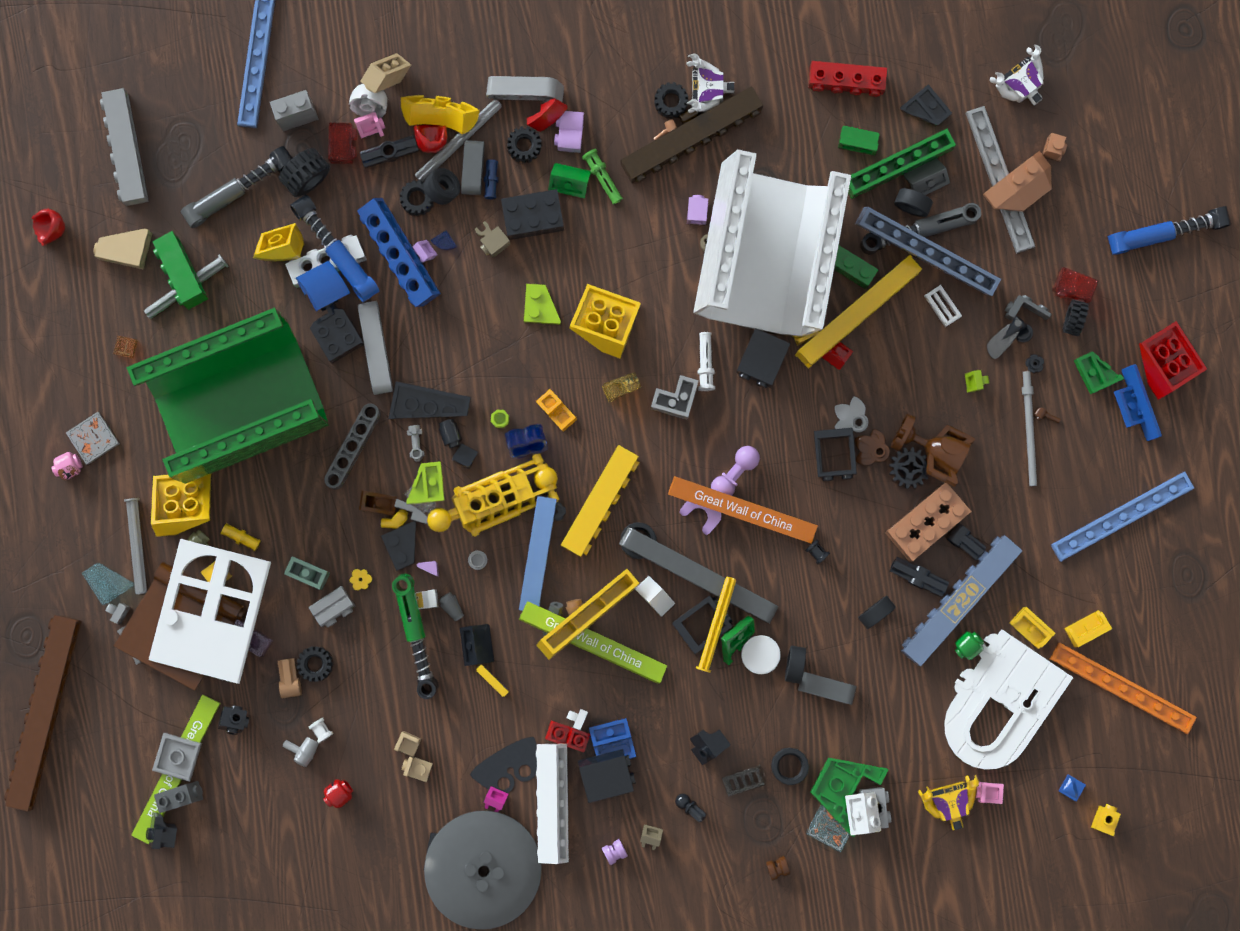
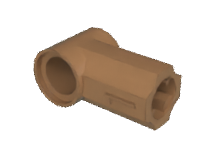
(289, 682)

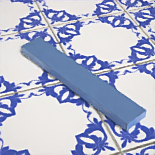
(538, 551)

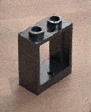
(834, 434)
(713, 602)

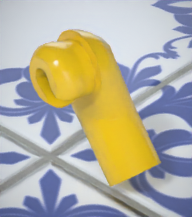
(397, 521)

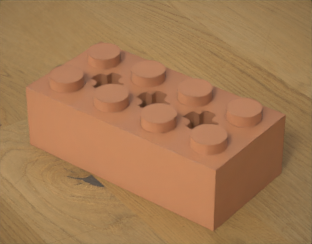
(928, 535)

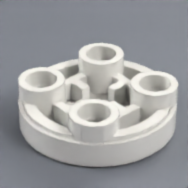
(760, 654)

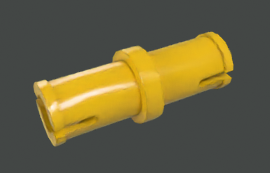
(240, 537)

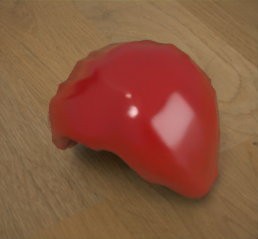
(430, 137)
(48, 226)

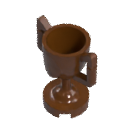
(942, 451)

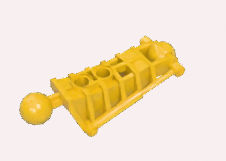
(544, 478)

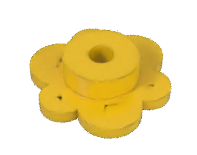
(366, 579)

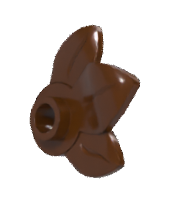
(869, 448)

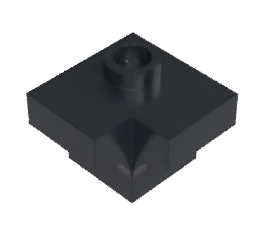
(708, 745)
(161, 833)

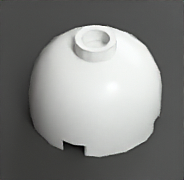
(367, 102)

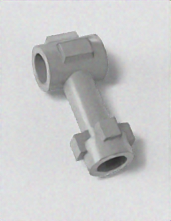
(416, 453)

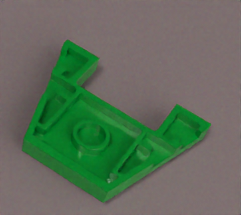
(839, 780)

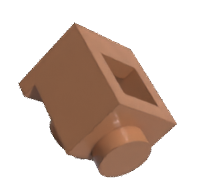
(1055, 147)

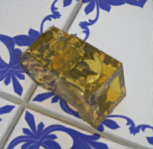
(621, 386)

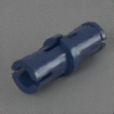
(491, 179)

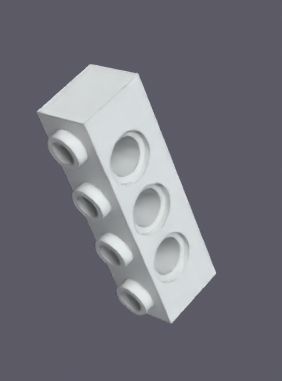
(295, 267)

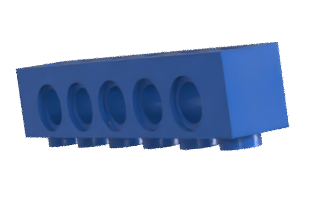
(407, 256)

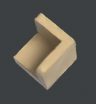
(408, 743)

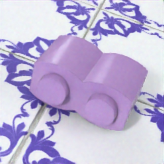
(570, 131)

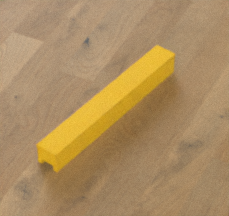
(858, 311)

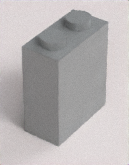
(294, 110)

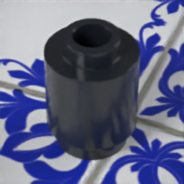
(450, 433)

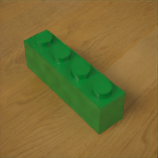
(180, 270)

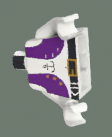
(1023, 79)
(706, 85)

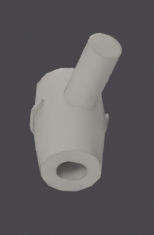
(304, 753)

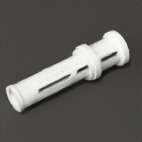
(706, 371)

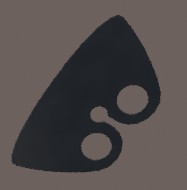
(514, 755)

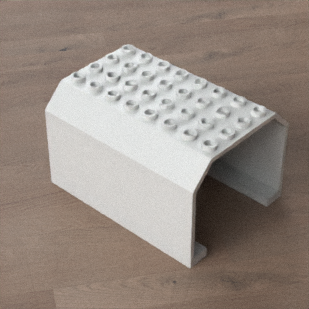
(770, 249)

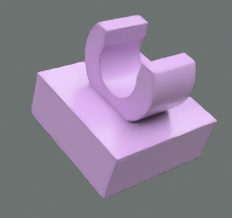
(424, 251)

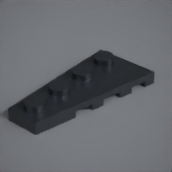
(421, 402)

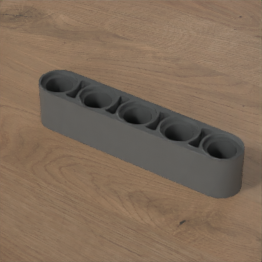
(344, 452)

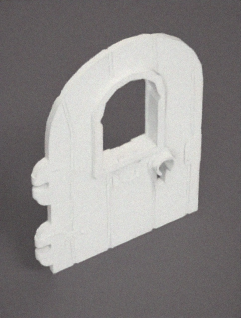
(1009, 676)

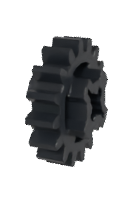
(911, 456)

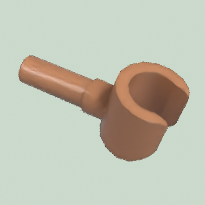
(670, 126)

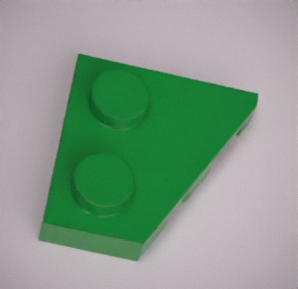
(1095, 372)
(737, 638)

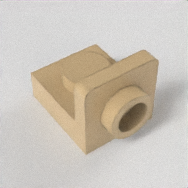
(417, 768)

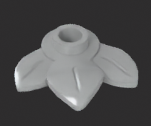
(850, 413)

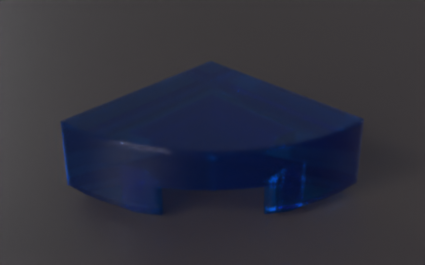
(443, 241)

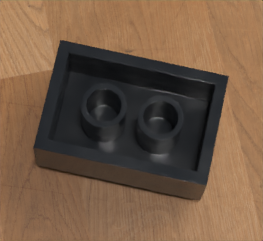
(532, 214)

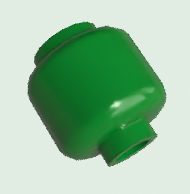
(969, 645)

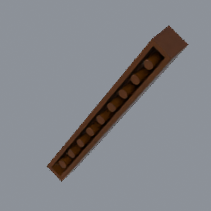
(42, 713)

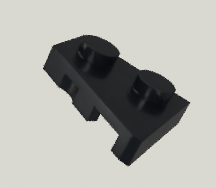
(927, 107)
(401, 545)

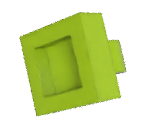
(975, 381)

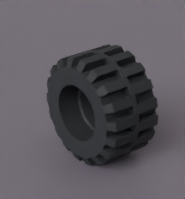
(304, 172)

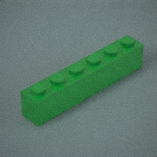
(900, 163)

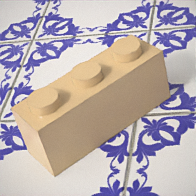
(385, 73)

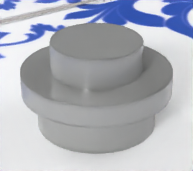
(477, 560)

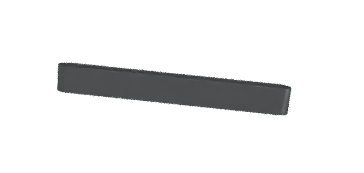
(696, 574)

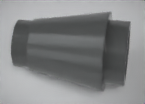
(451, 606)

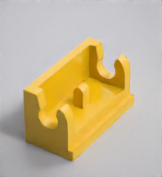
(1032, 627)
(1088, 628)

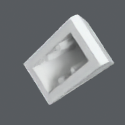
(655, 596)

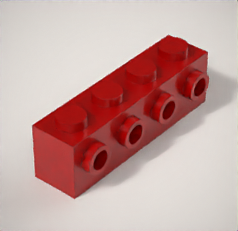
(847, 78)

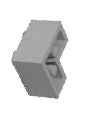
(677, 403)

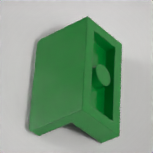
(858, 140)
(569, 180)

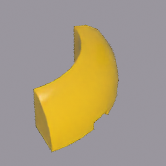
(439, 112)

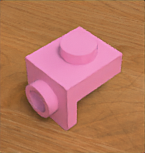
(369, 125)
(989, 793)

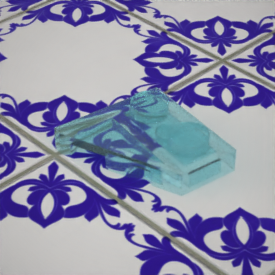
(106, 583)

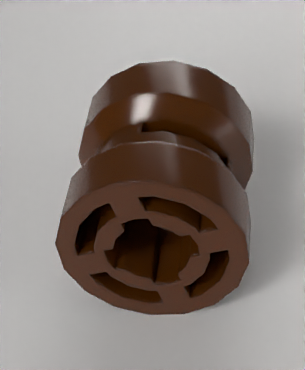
(777, 868)

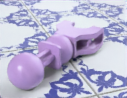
(746, 459)

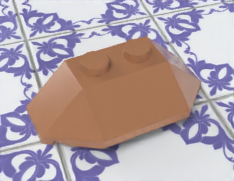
(1022, 185)

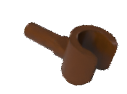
(1039, 413)

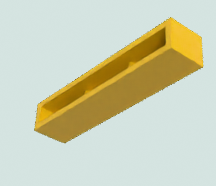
(599, 501)
(587, 614)

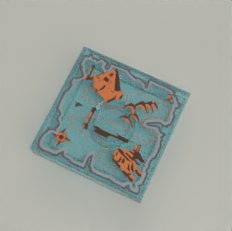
(827, 830)

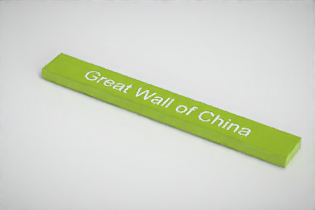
(597, 644)
(194, 731)

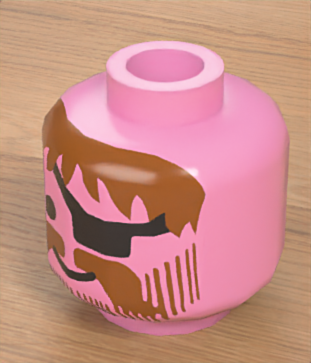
(67, 466)

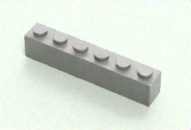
(124, 147)

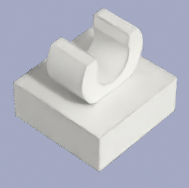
(578, 718)

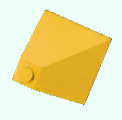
(605, 319)
(179, 505)

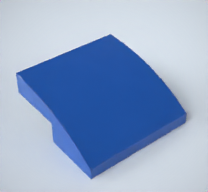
(322, 285)
(612, 737)

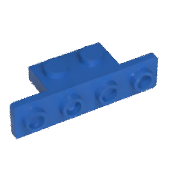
(1136, 405)

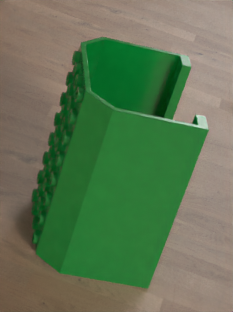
(232, 395)

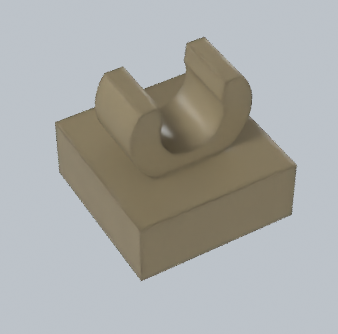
(651, 836)

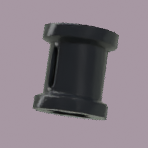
(817, 551)

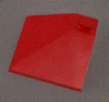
(1169, 360)

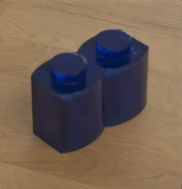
(526, 441)

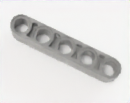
(375, 347)

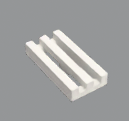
(951, 319)

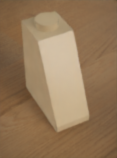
(124, 248)

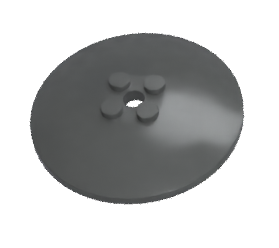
(474, 842)

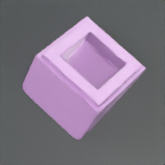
(431, 567)

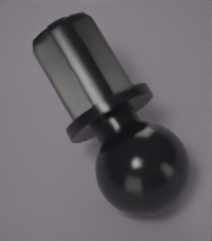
(683, 802)

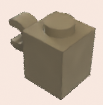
(492, 241)

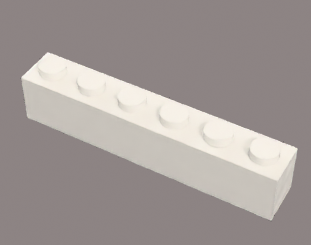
(552, 803)

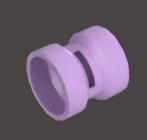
(614, 852)

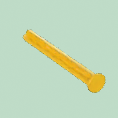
(717, 624)

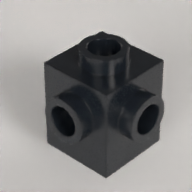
(227, 723)

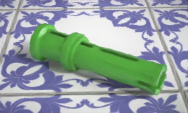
(600, 166)

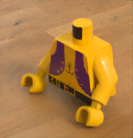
(951, 801)

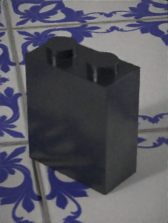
(762, 358)
(606, 775)

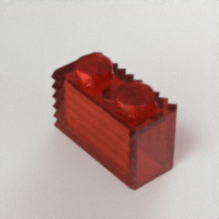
(341, 143)
(1074, 285)

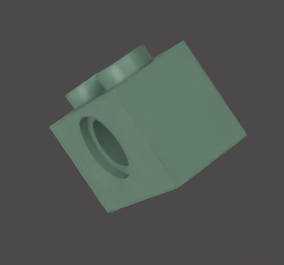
(307, 573)

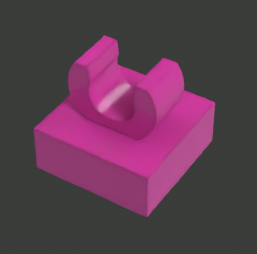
(495, 798)

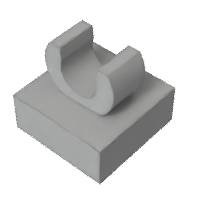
(119, 612)

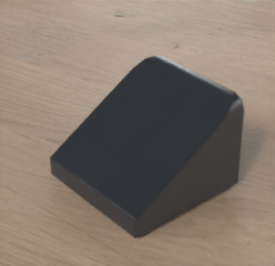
(465, 456)

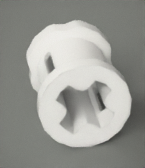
(320, 730)

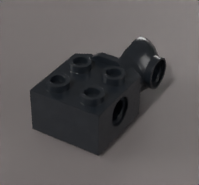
(336, 333)

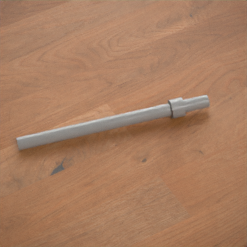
(1027, 391)

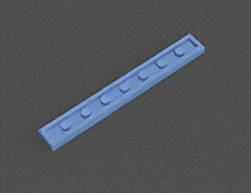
(256, 63)
(1122, 516)

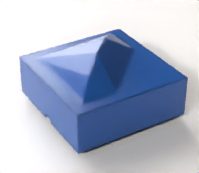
(1072, 788)

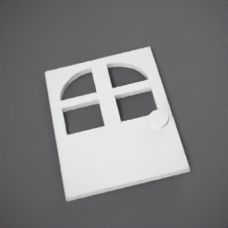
(201, 641)

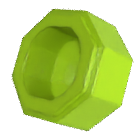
(500, 419)

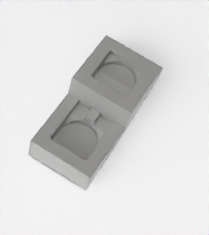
(417, 515)

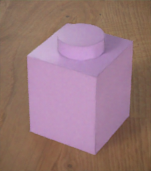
(697, 210)

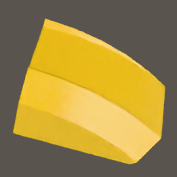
(280, 244)

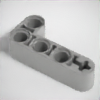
(524, 88)

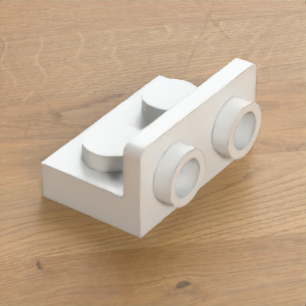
(863, 813)

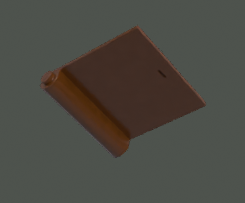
(141, 628)

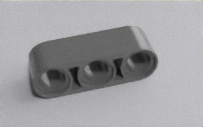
(472, 167)
(827, 688)

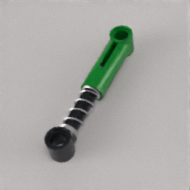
(415, 633)

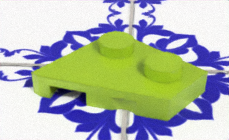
(539, 306)
(427, 485)

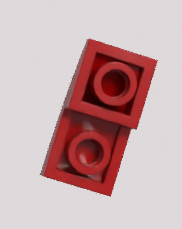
(550, 113)
(567, 735)

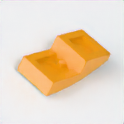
(556, 410)

